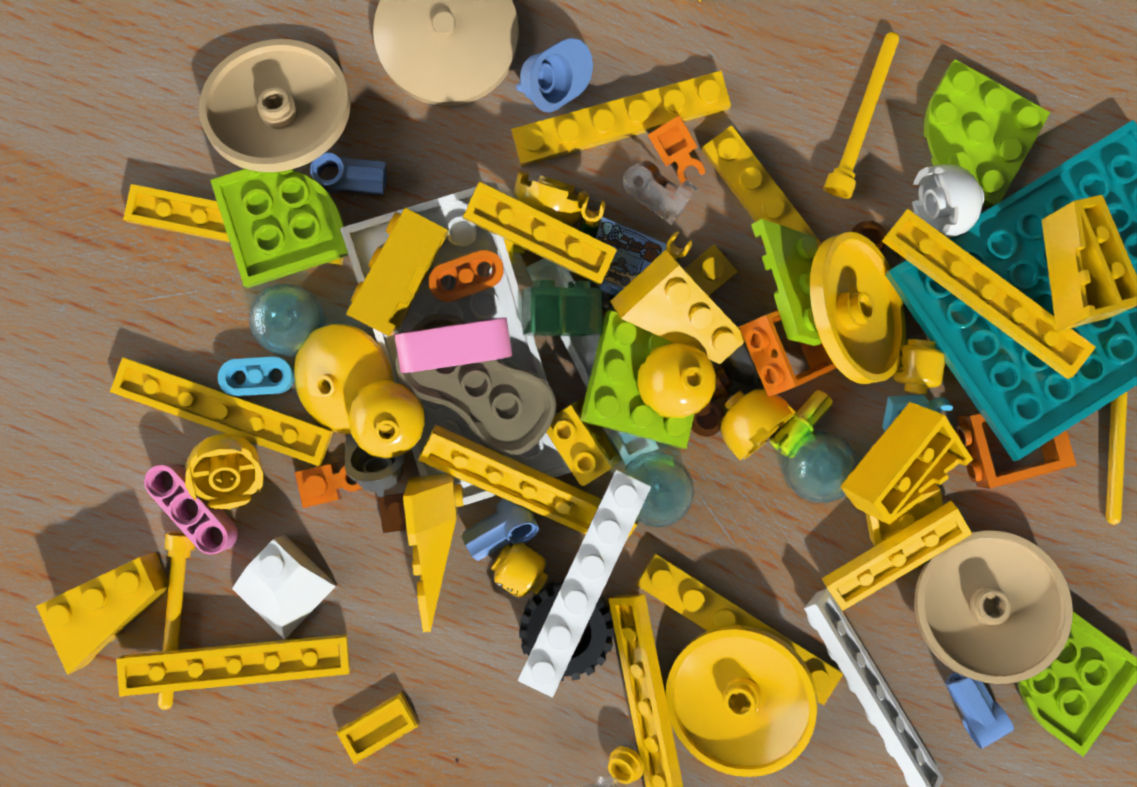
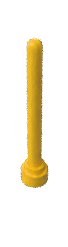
(841, 181)
(1116, 459)
(179, 549)

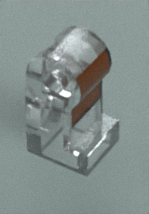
(656, 192)

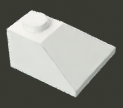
(283, 585)

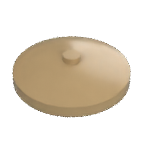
(446, 47)
(274, 105)
(994, 608)

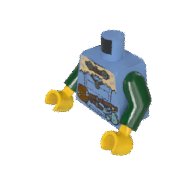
(633, 251)

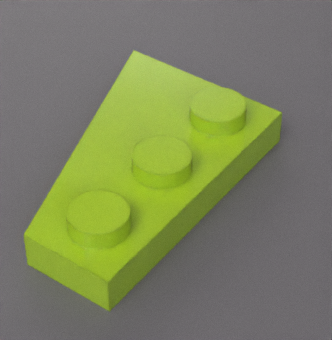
(790, 259)

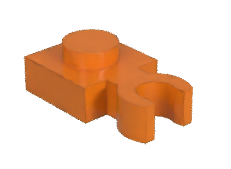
(674, 144)
(322, 484)

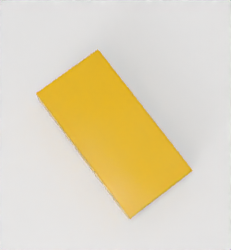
(378, 727)

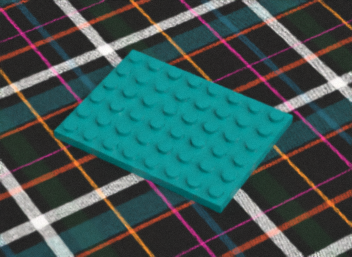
(1007, 383)

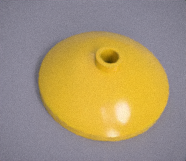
(348, 362)

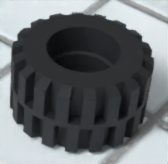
(590, 651)

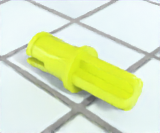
(802, 422)

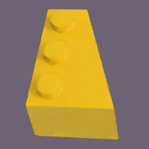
(1087, 264)
(397, 272)
(677, 309)
(904, 463)
(98, 610)

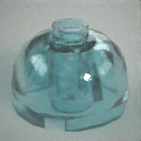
(285, 318)
(819, 466)
(670, 489)

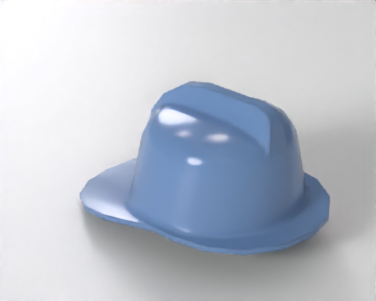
(556, 74)

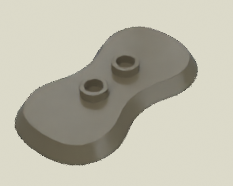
(499, 402)

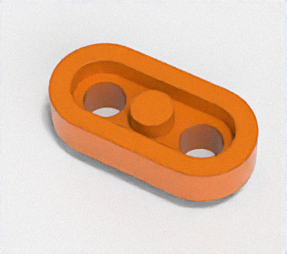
(466, 275)

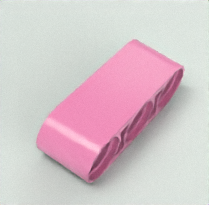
(453, 345)
(174, 505)

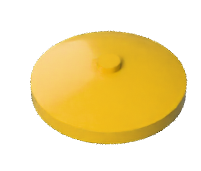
(857, 308)
(742, 700)

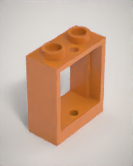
(776, 370)
(1056, 452)

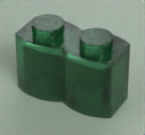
(561, 310)

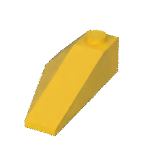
(430, 517)

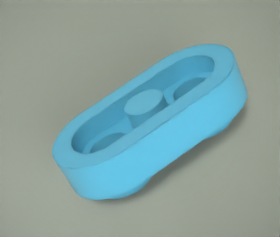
(258, 376)

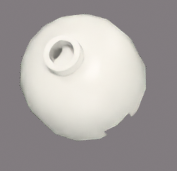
(948, 198)

